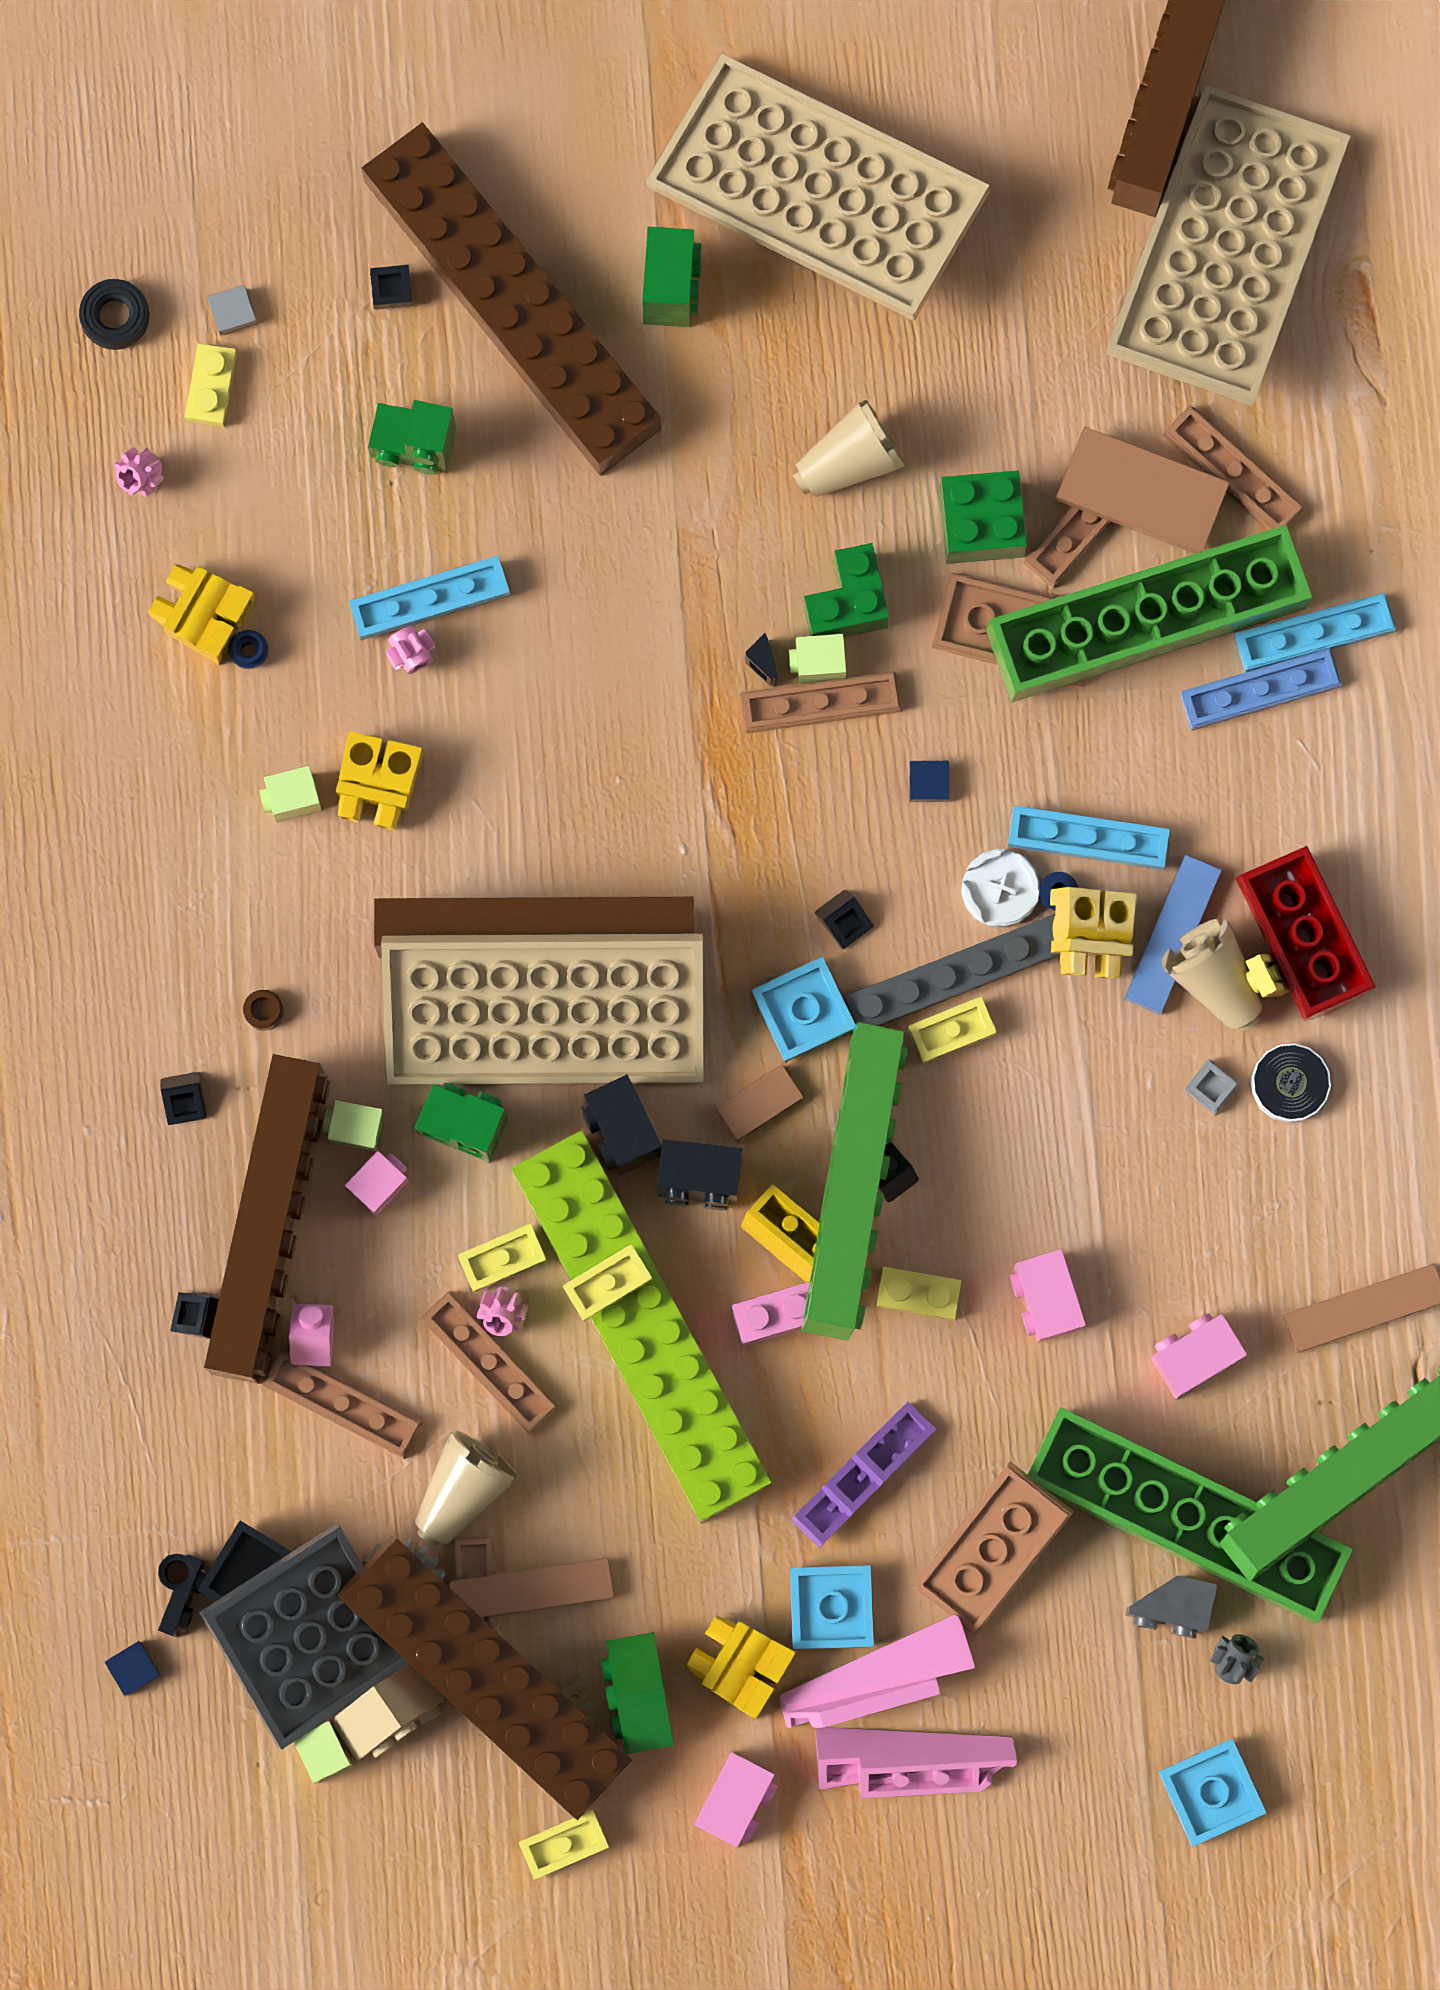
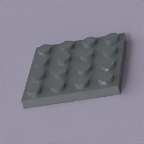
(297, 1642)

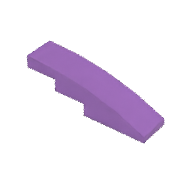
(863, 1474)

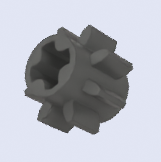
(1236, 1659)

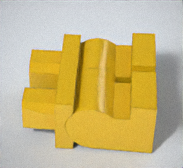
(199, 606)
(377, 783)
(1092, 925)
(737, 1662)

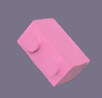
(1047, 1296)
(770, 1315)
(1198, 1355)
(735, 1800)

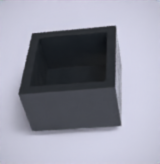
(622, 1124)
(699, 1174)
(240, 1560)

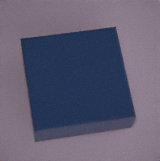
(929, 781)
(132, 1668)

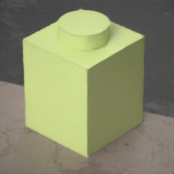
(818, 658)
(290, 794)
(354, 1126)
(322, 1752)

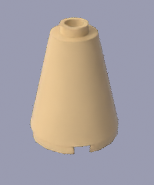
(848, 454)
(1215, 973)
(461, 1488)

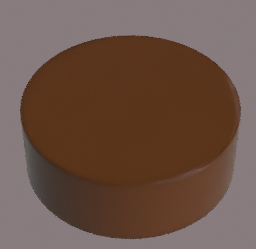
(263, 1010)

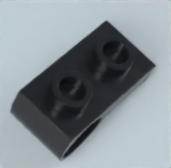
(178, 1614)

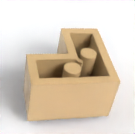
(387, 1712)

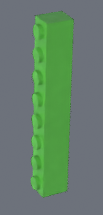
(853, 1182)
(1336, 1483)

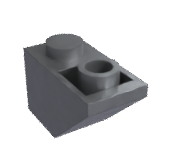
(1177, 1603)

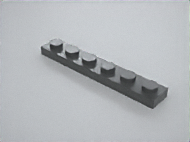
(953, 974)

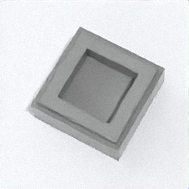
(231, 310)
(1211, 1087)

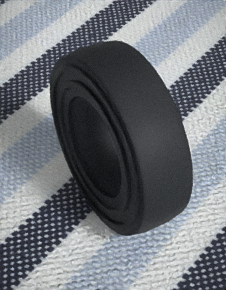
(108, 291)

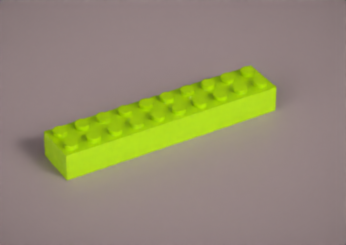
(644, 1331)

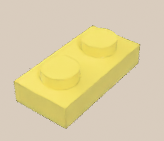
(210, 385)
(1265, 976)
(952, 1030)
(502, 1258)
(607, 1282)
(918, 1293)
(563, 1844)

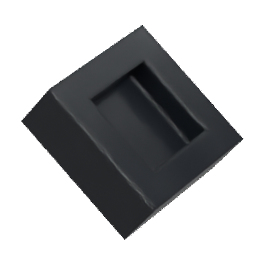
(391, 287)

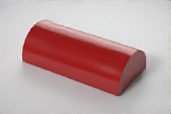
(1305, 934)

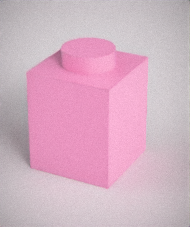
(378, 1182)
(311, 1334)

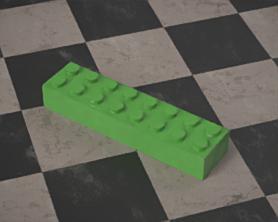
(1148, 613)
(1176, 1512)

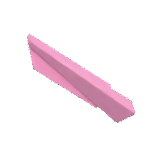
(881, 1679)
(909, 1761)

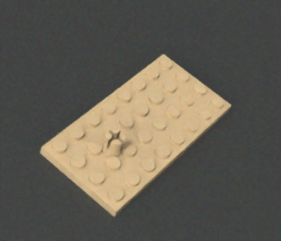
(818, 187)
(1228, 245)
(543, 1008)

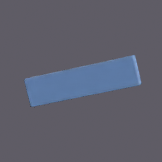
(1260, 689)
(1178, 916)

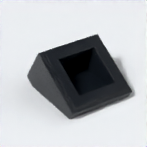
(761, 660)
(844, 918)
(183, 1098)
(899, 1176)
(194, 1315)

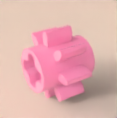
(139, 472)
(410, 649)
(502, 1311)

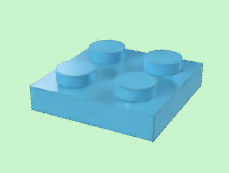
(803, 1009)
(831, 1607)
(1212, 1792)

